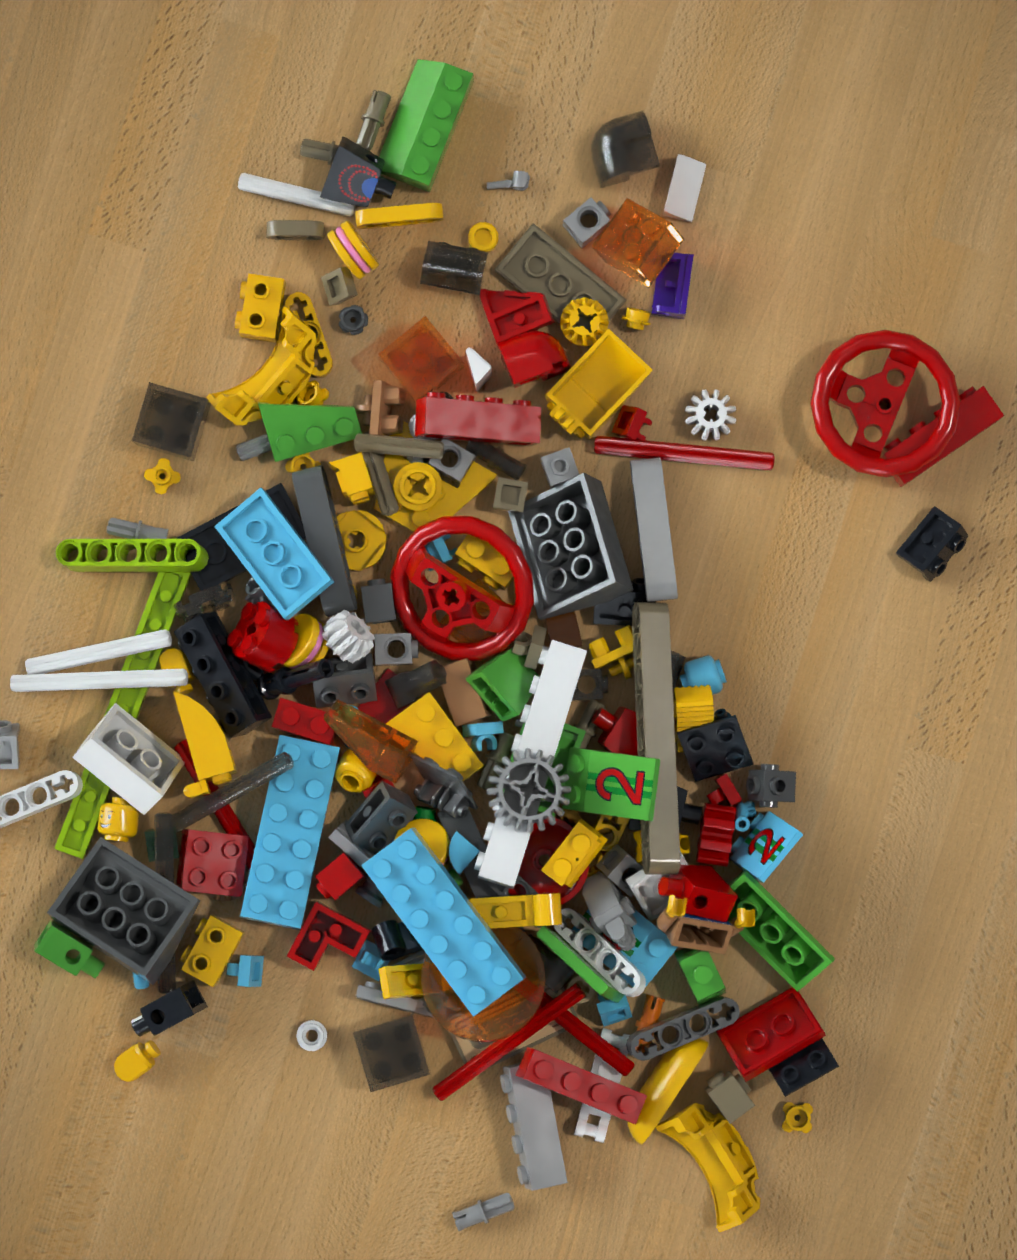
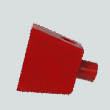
(619, 730)
(704, 889)

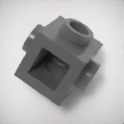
(771, 785)

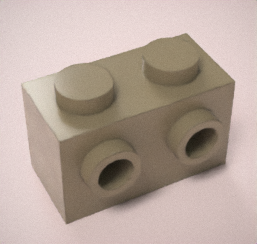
(729, 1094)

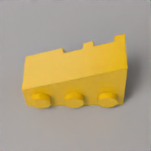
(436, 736)

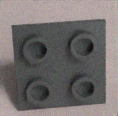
(443, 788)

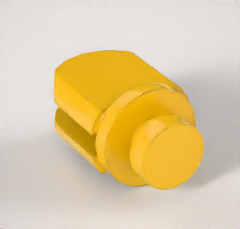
(177, 659)
(136, 1061)

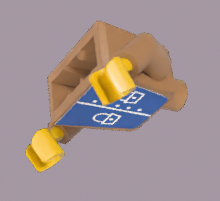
(700, 932)

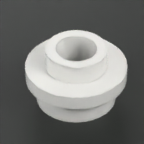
(311, 1045)

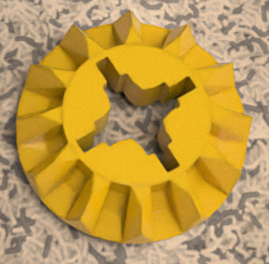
(580, 335)
(417, 471)

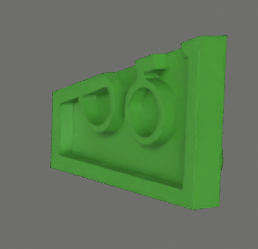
(307, 428)

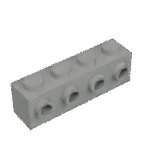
(535, 1131)

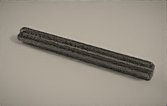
(232, 791)

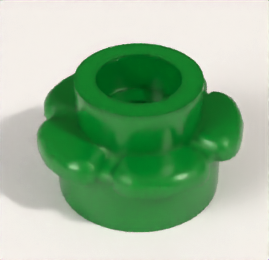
(425, 813)

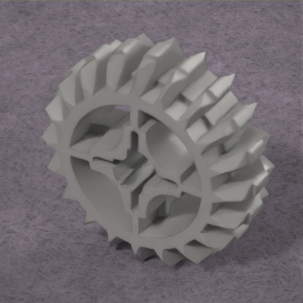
(542, 794)

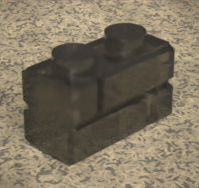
(453, 267)

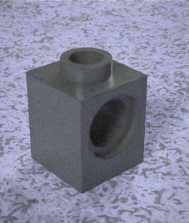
(378, 602)

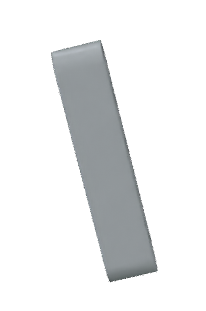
(653, 529)

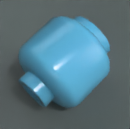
(704, 672)

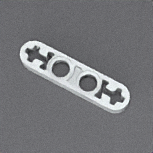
(24, 796)
(599, 952)

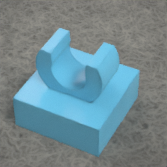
(439, 550)
(483, 731)
(369, 960)
(248, 970)
(613, 1012)

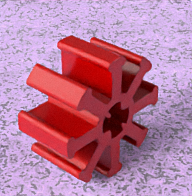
(716, 834)

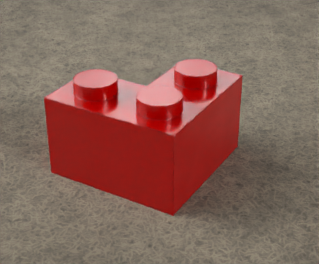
(323, 928)

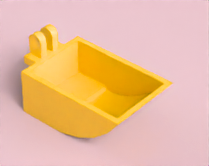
(596, 386)
(207, 746)

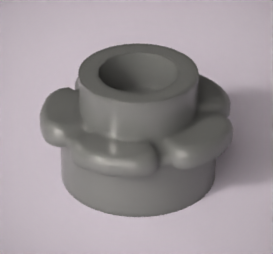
(356, 312)

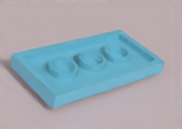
(274, 554)

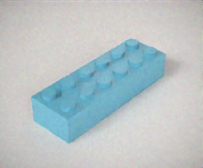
(290, 835)
(443, 921)

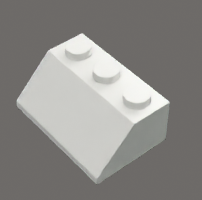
(129, 759)

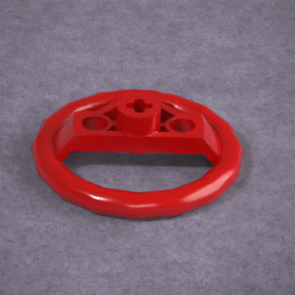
(833, 383)
(504, 619)

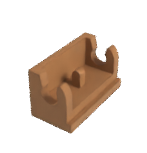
(461, 698)

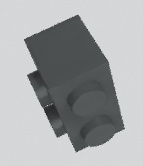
(348, 683)
(380, 818)

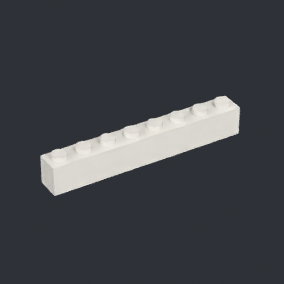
(542, 731)

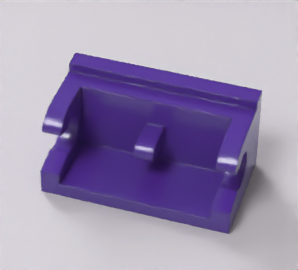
(673, 287)

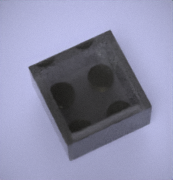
(171, 421)
(392, 1052)

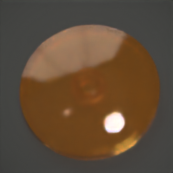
(504, 1015)

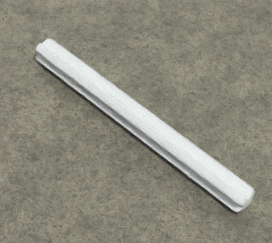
(99, 680)

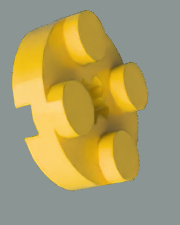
(373, 539)

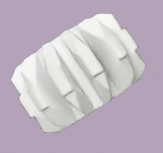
(721, 416)
(348, 636)

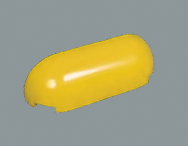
(665, 1084)

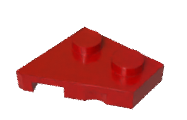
(515, 312)

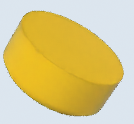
(483, 237)

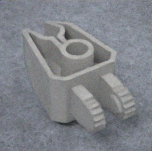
(610, 910)

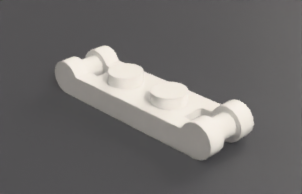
(604, 1070)

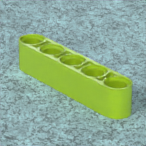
(119, 548)

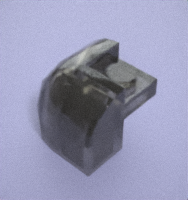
(623, 149)

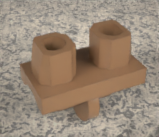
(378, 409)

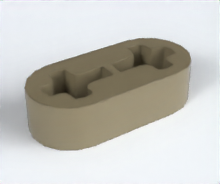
(295, 230)

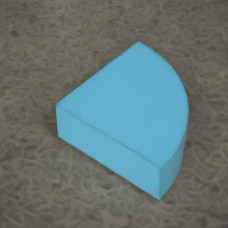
(461, 852)

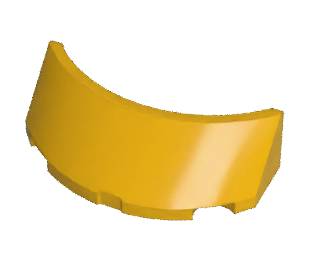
(278, 379)
(722, 1159)

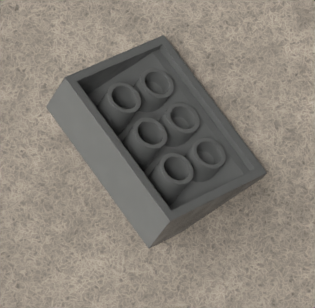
(571, 547)
(125, 910)

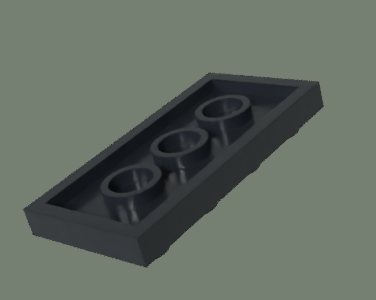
(222, 561)

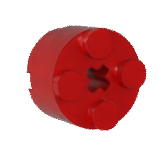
(263, 636)

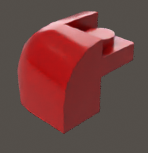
(533, 357)

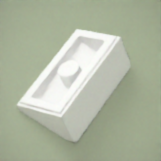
(684, 188)
(479, 368)

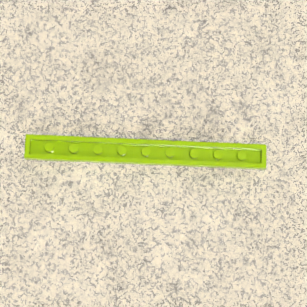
(157, 615)

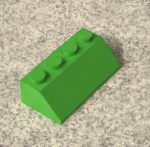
(425, 123)
(778, 934)

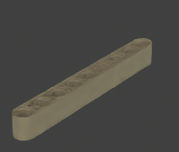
(656, 732)

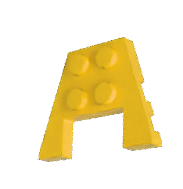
(451, 499)

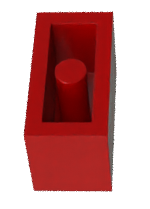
(303, 721)
(339, 877)

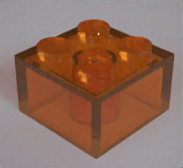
(638, 242)
(421, 360)

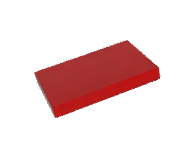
(770, 1033)

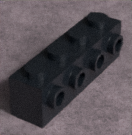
(222, 675)

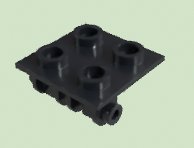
(715, 746)
(803, 1067)

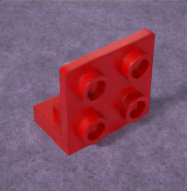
(212, 862)

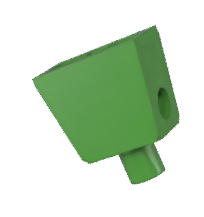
(503, 683)
(57, 941)
(700, 974)

